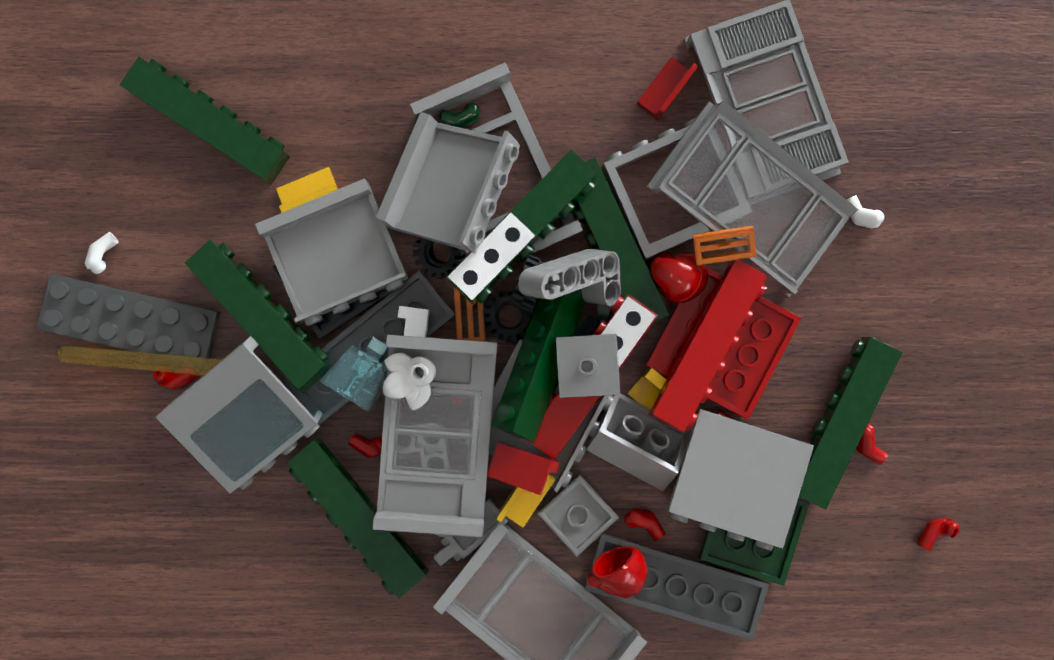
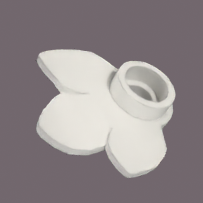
(405, 381)

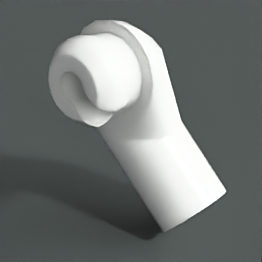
(865, 217)
(96, 250)

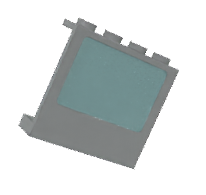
(238, 418)

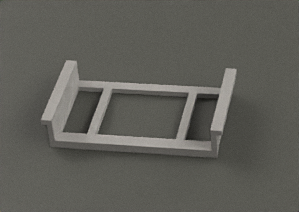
(476, 87)

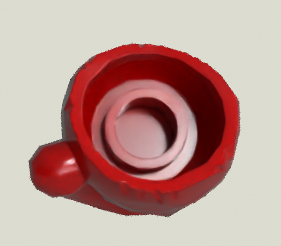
(679, 276)
(619, 572)

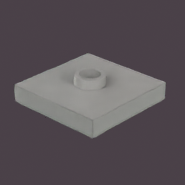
(588, 365)
(578, 515)

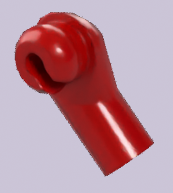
(173, 380)
(645, 519)
(935, 529)

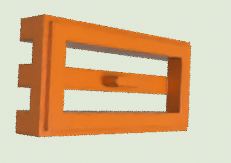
(723, 234)
(458, 314)

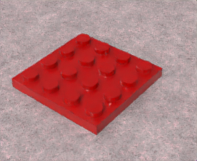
(747, 365)

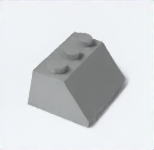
(639, 443)

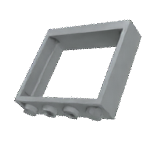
(639, 151)

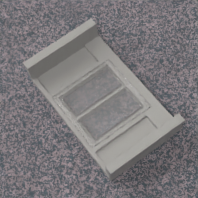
(768, 78)
(439, 453)

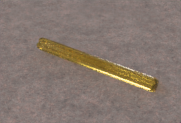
(136, 360)

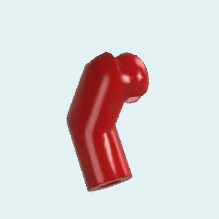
(867, 446)
(369, 448)

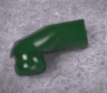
(463, 119)

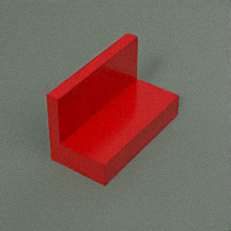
(665, 88)
(521, 468)

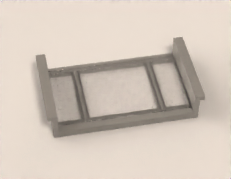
(740, 177)
(533, 607)

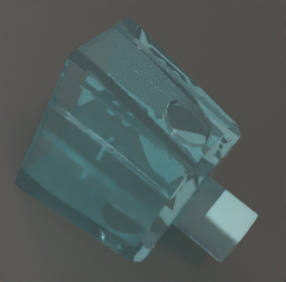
(359, 374)

